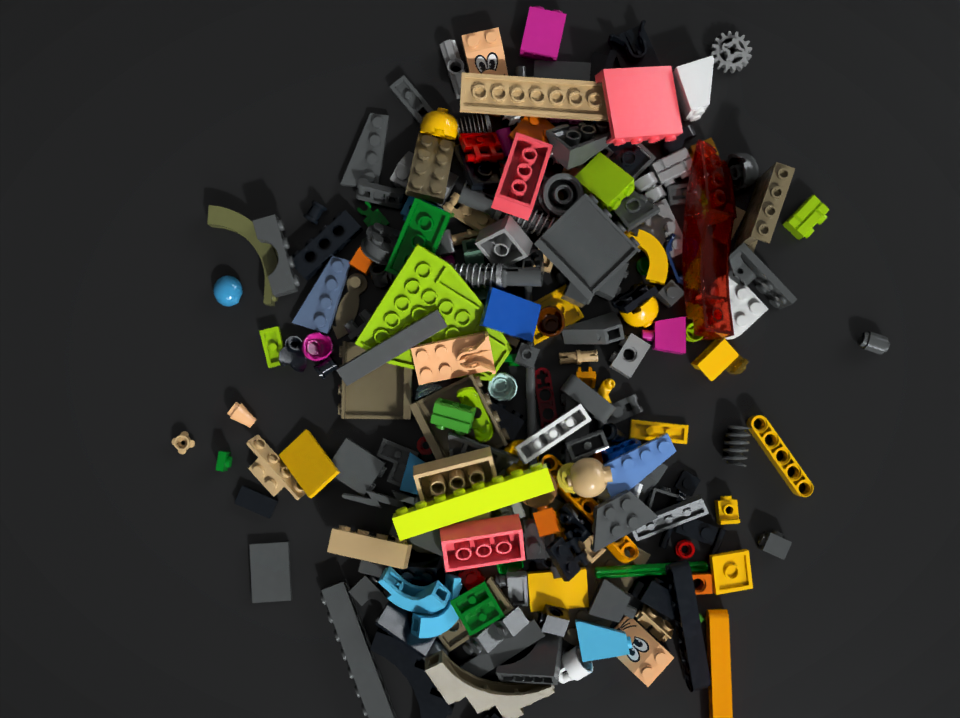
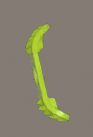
(482, 426)

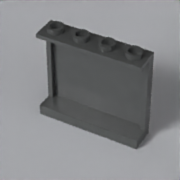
(587, 245)

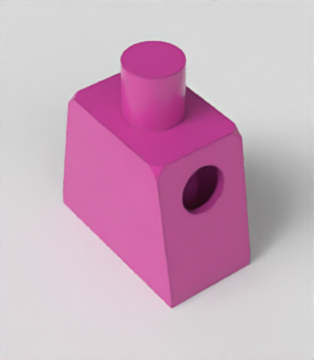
(667, 335)

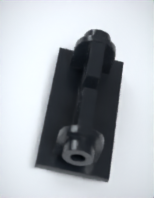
(569, 515)

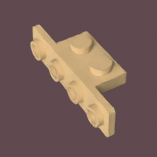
(271, 469)

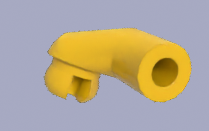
(605, 388)

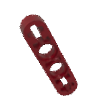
(550, 403)

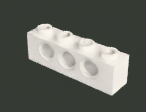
(552, 434)

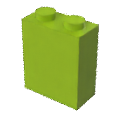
(606, 182)

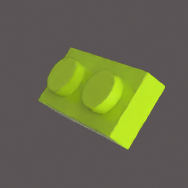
(272, 345)

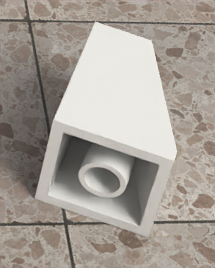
(694, 87)

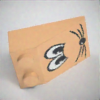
(484, 52)
(647, 655)

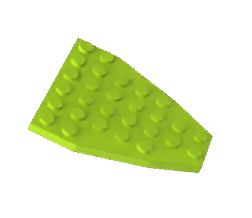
(420, 288)

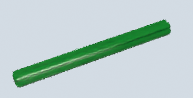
(643, 570)

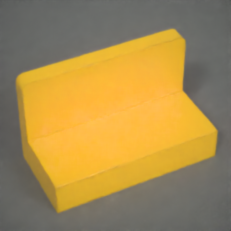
(715, 358)

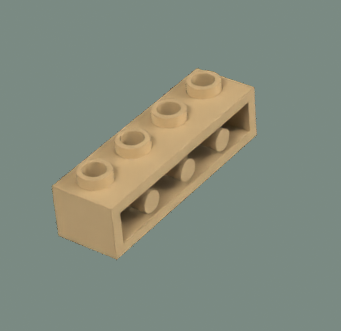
(369, 548)

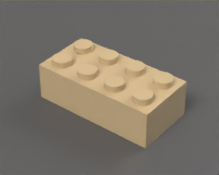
(453, 472)

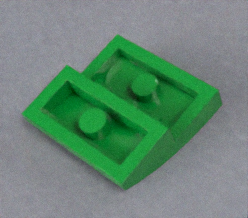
(477, 608)

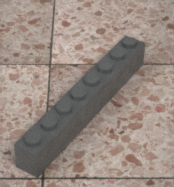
(357, 651)

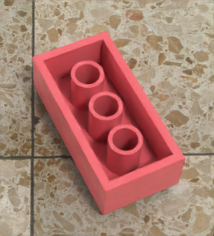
(522, 176)
(482, 542)

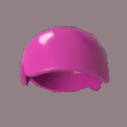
(317, 346)

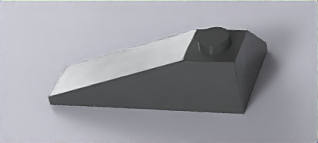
(578, 143)

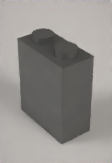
(358, 467)

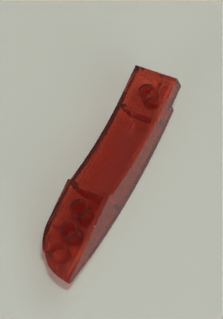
(707, 243)

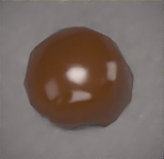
(550, 321)

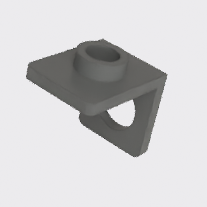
(662, 489)

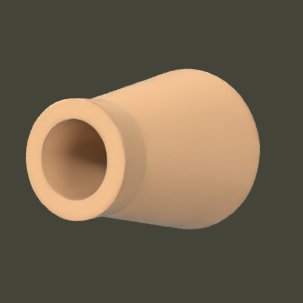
(240, 414)

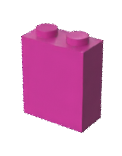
(542, 34)

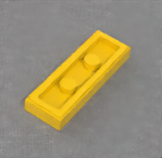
(649, 430)

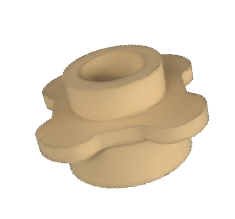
(177, 442)

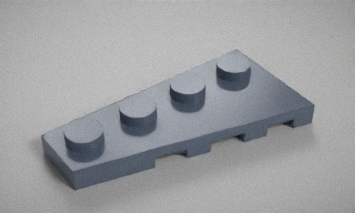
(322, 302)

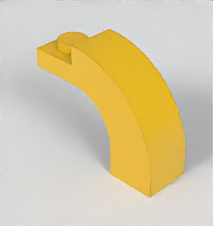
(656, 255)

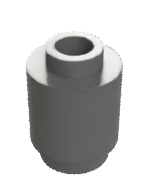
(874, 342)

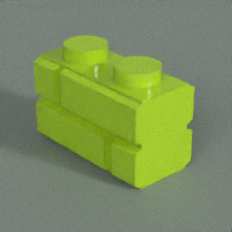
(806, 217)

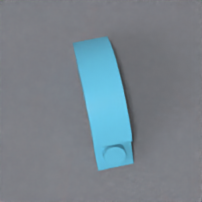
(413, 597)
(436, 623)

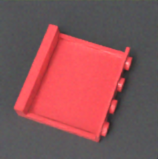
(640, 104)

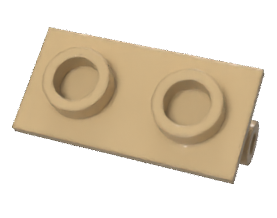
(661, 628)

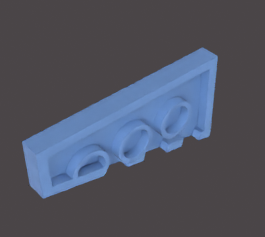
(638, 463)

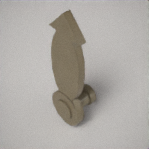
(350, 303)

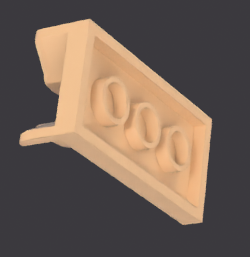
(453, 358)

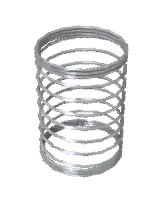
(487, 120)

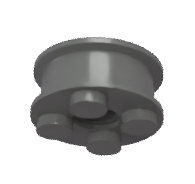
(549, 190)
(379, 243)

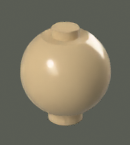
(589, 477)

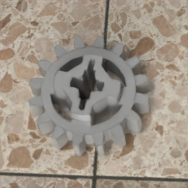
(739, 52)

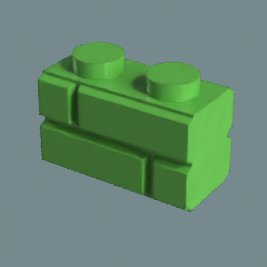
(453, 416)

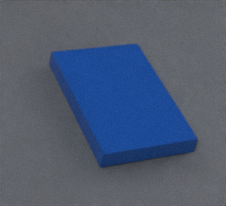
(510, 314)

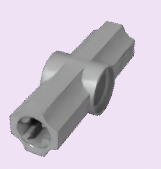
(453, 59)

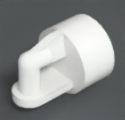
(573, 664)

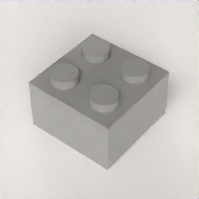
(504, 242)

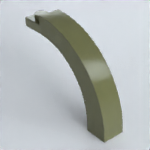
(228, 219)

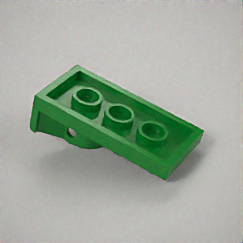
(422, 226)

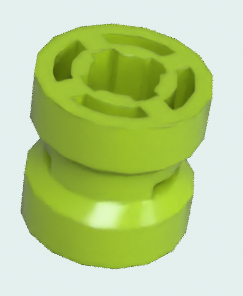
(690, 337)

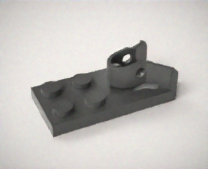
(750, 268)

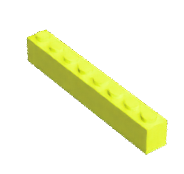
(472, 501)

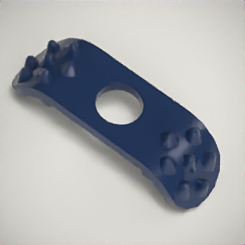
(668, 248)

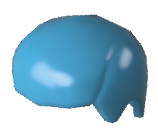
(228, 290)

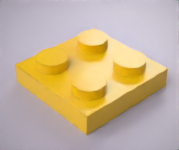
(731, 571)

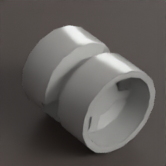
(648, 187)

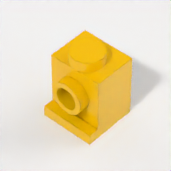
(720, 507)

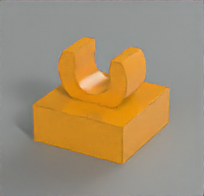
(587, 377)

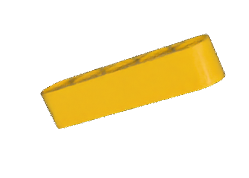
(787, 461)

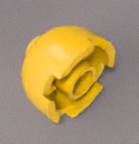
(439, 124)
(643, 314)

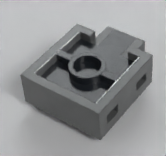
(630, 157)

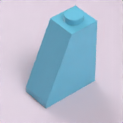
(601, 641)

